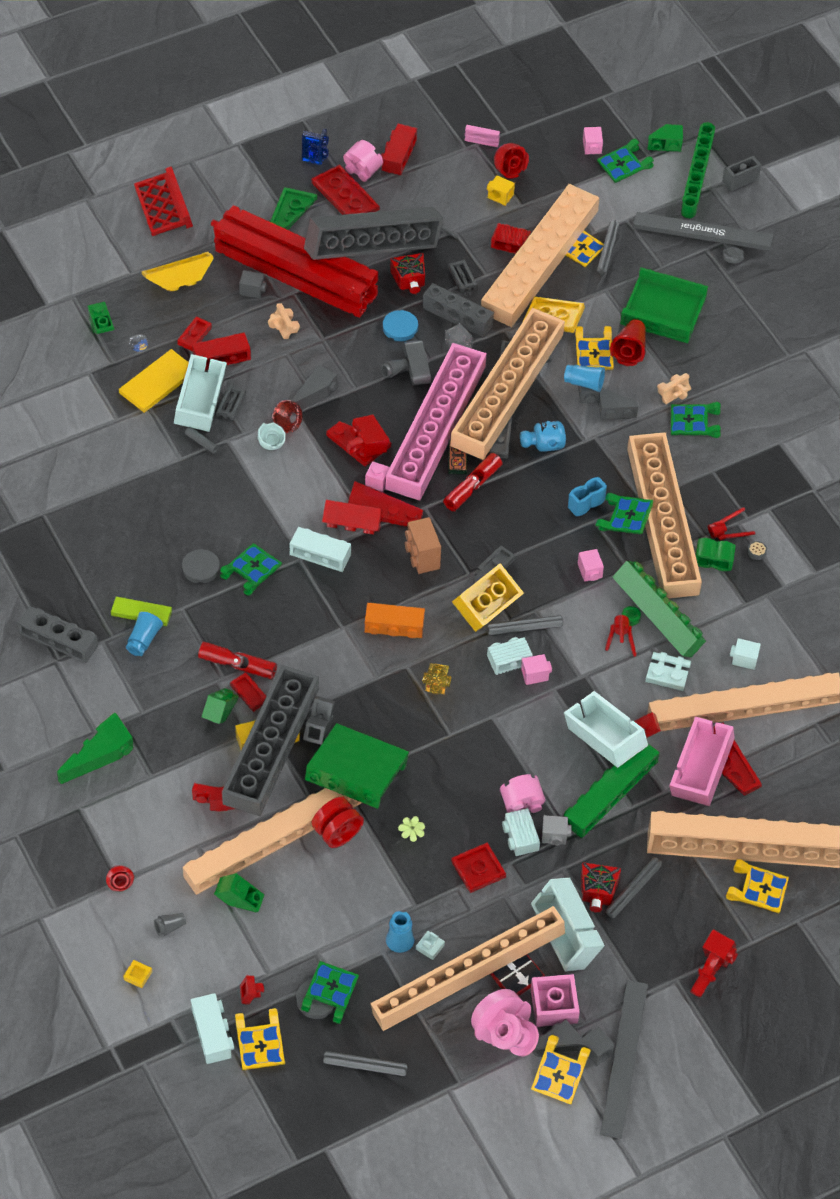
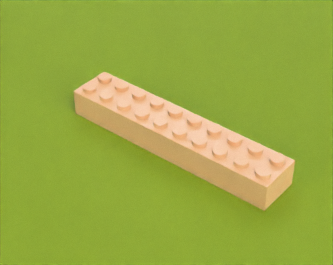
(540, 254)
(507, 384)
(667, 522)
(744, 839)

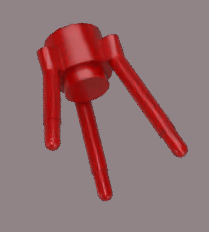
(718, 528)
(621, 627)

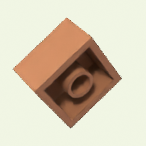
(423, 545)

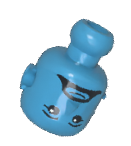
(545, 436)

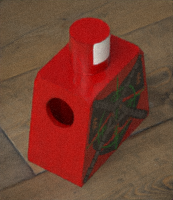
(408, 272)
(598, 884)

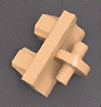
(282, 321)
(676, 388)

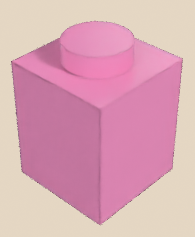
(592, 140)
(376, 476)
(590, 565)
(535, 669)

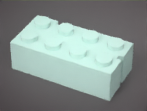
(200, 393)
(606, 729)
(580, 941)

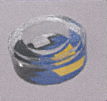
(138, 343)

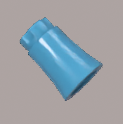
(585, 376)
(143, 633)
(400, 934)

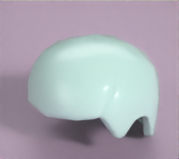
(271, 436)

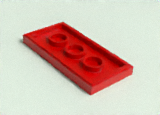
(344, 192)

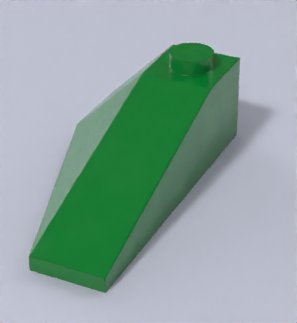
(105, 747)

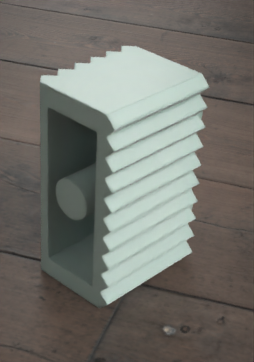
(508, 654)
(521, 832)

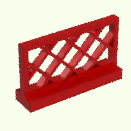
(175, 195)

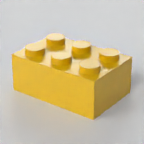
(487, 597)

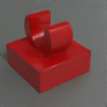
(250, 989)

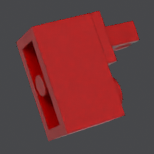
(368, 437)

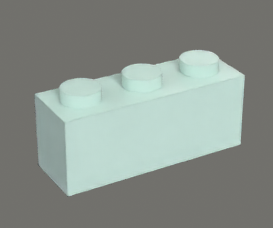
(320, 549)
(212, 1028)

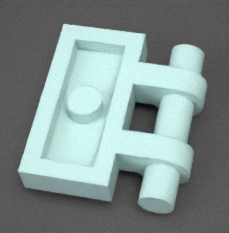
(665, 675)

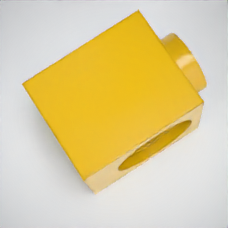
(500, 190)

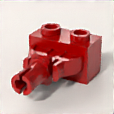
(720, 952)

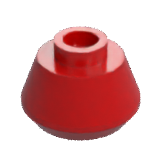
(119, 878)

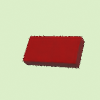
(248, 691)

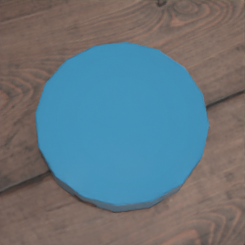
(400, 325)

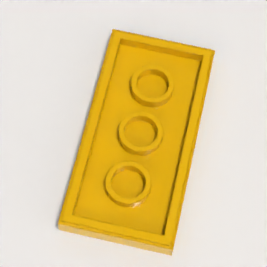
(155, 381)

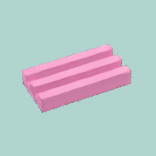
(482, 136)

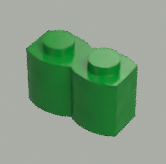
(715, 554)

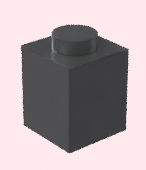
(252, 284)

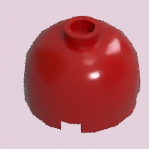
(511, 160)

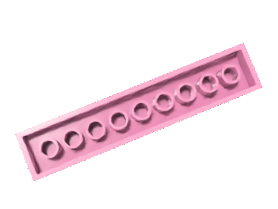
(435, 421)

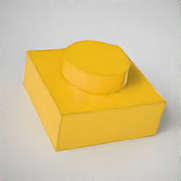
(137, 974)

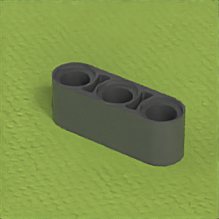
(417, 362)

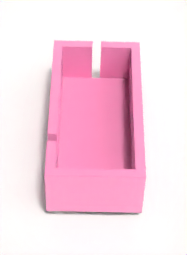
(702, 761)

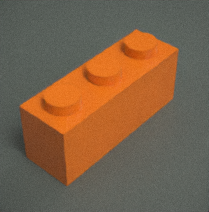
(394, 620)

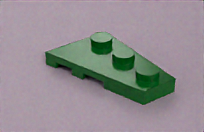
(291, 207)

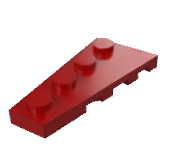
(393, 509)
(739, 771)

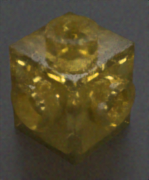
(437, 678)

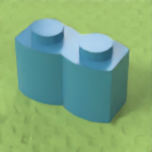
(587, 496)

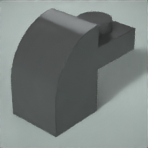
(320, 720)

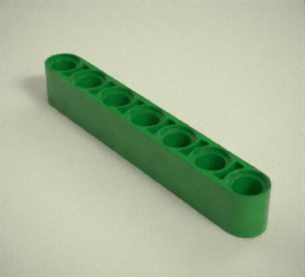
(698, 170)

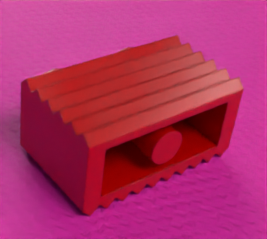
(509, 238)

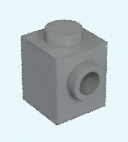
(555, 830)

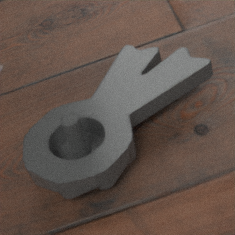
(732, 253)

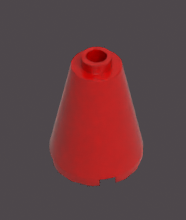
(630, 344)

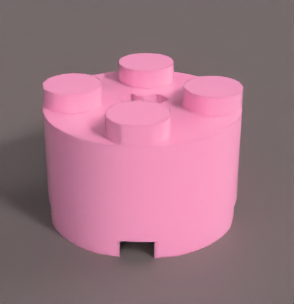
(362, 160)
(523, 793)

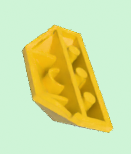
(180, 272)

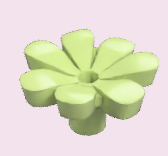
(412, 828)

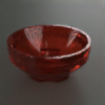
(282, 414)

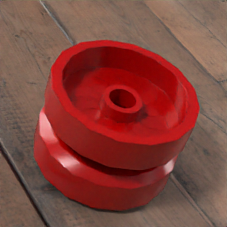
(337, 822)

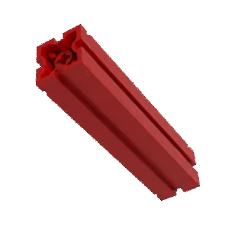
(283, 257)

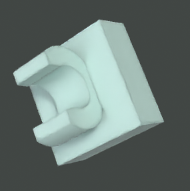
(430, 945)

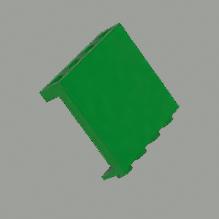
(665, 304)
(356, 765)

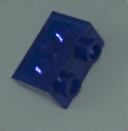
(315, 147)

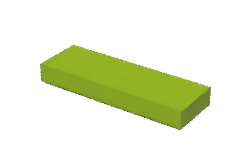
(130, 609)

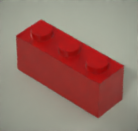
(399, 149)
(227, 349)
(352, 516)

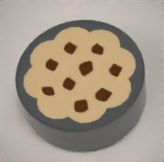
(757, 550)

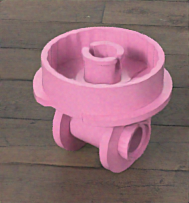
(505, 1023)

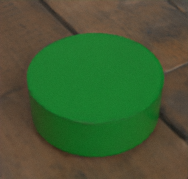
(633, 614)

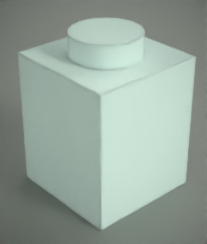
(745, 653)

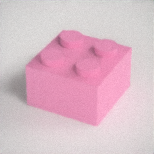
(554, 1000)

